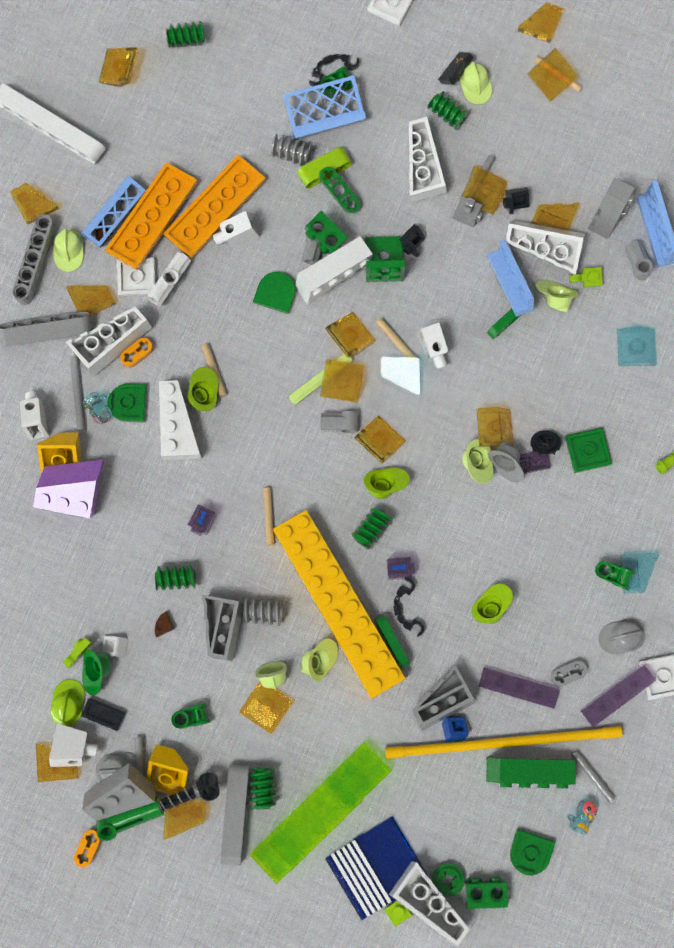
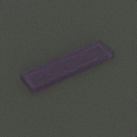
(518, 688)
(618, 695)

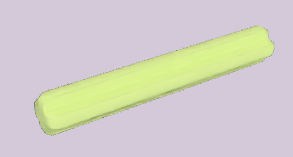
(312, 384)

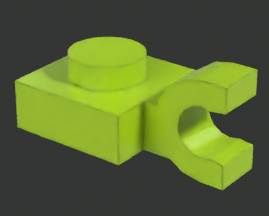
(590, 277)

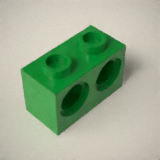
(329, 230)
(486, 899)

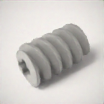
(290, 150)
(263, 612)

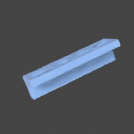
(106, 208)
(511, 280)

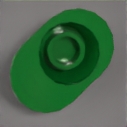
(95, 669)

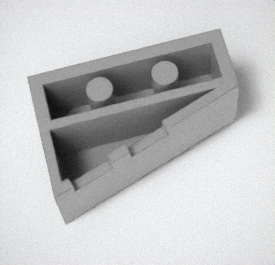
(612, 208)
(222, 626)
(443, 700)
(119, 793)

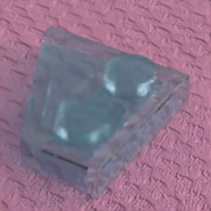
(403, 371)
(643, 566)

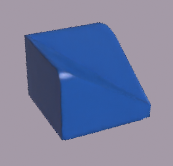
(455, 728)

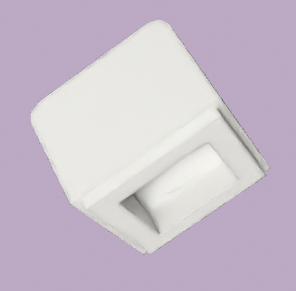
(115, 646)

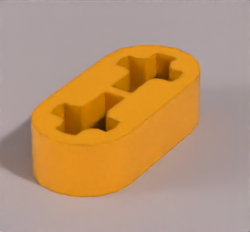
(139, 356)
(83, 846)

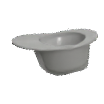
(506, 461)
(621, 637)
(112, 763)

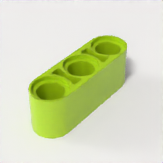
(335, 159)

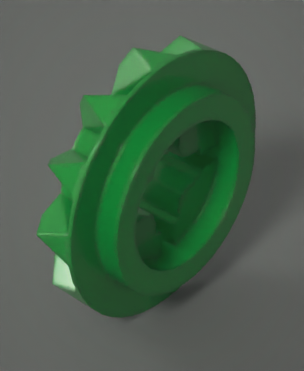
(457, 882)

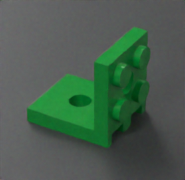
(389, 269)

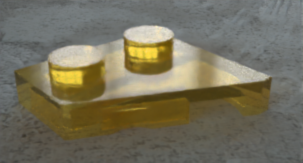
(542, 22)
(32, 203)
(555, 215)
(91, 298)
(48, 773)
(183, 818)

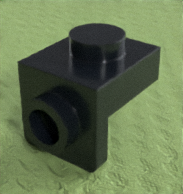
(516, 199)
(411, 240)

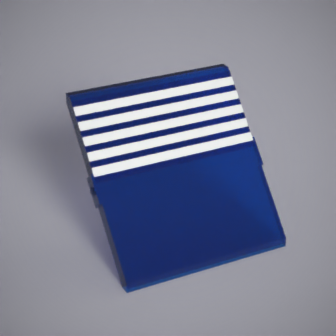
(372, 866)

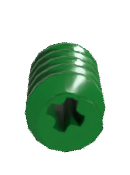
(185, 34)
(448, 110)
(371, 527)
(174, 577)
(263, 788)

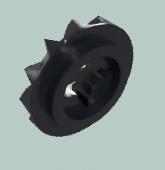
(547, 437)

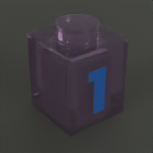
(201, 520)
(400, 568)

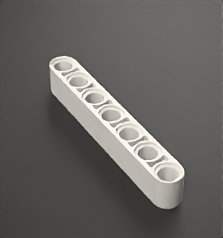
(50, 124)

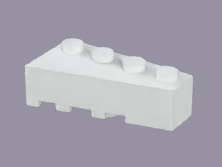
(425, 170)
(548, 243)
(332, 270)
(109, 340)
(176, 429)
(424, 900)

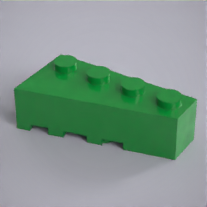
(531, 771)

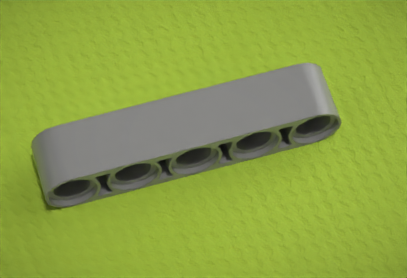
(33, 250)
(44, 328)
(235, 814)

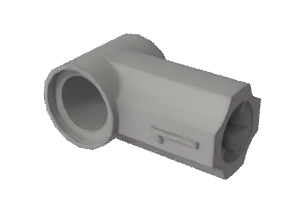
(312, 252)
(638, 259)
(345, 421)

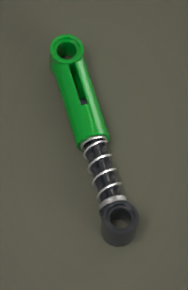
(206, 788)

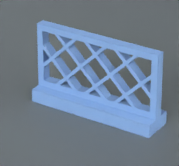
(332, 121)
(657, 225)

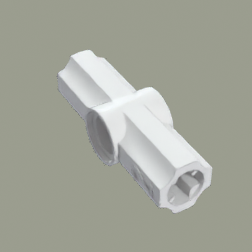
(174, 270)

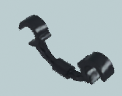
(328, 59)
(398, 611)

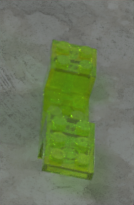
(320, 813)

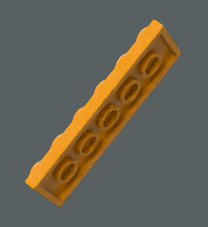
(214, 206)
(151, 216)

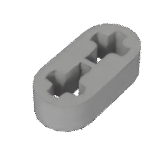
(566, 669)

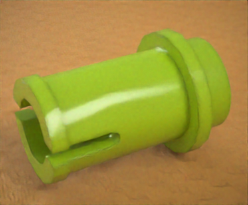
(664, 465)

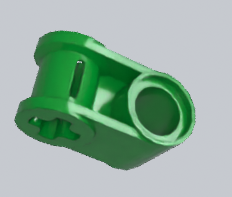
(338, 74)
(618, 575)
(192, 716)

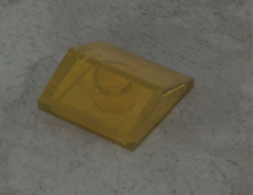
(118, 66)
(552, 74)
(485, 189)
(350, 335)
(341, 380)
(494, 426)
(380, 439)
(266, 707)

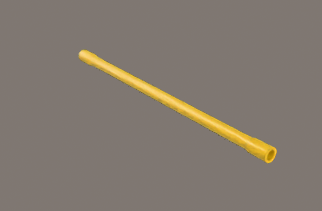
(402, 751)

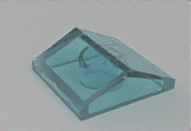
(636, 346)

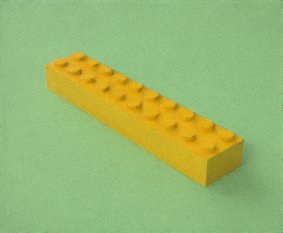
(338, 604)

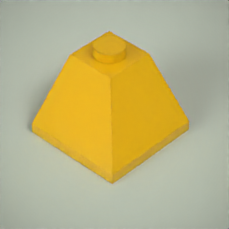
(59, 449)
(167, 770)

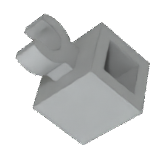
(468, 211)

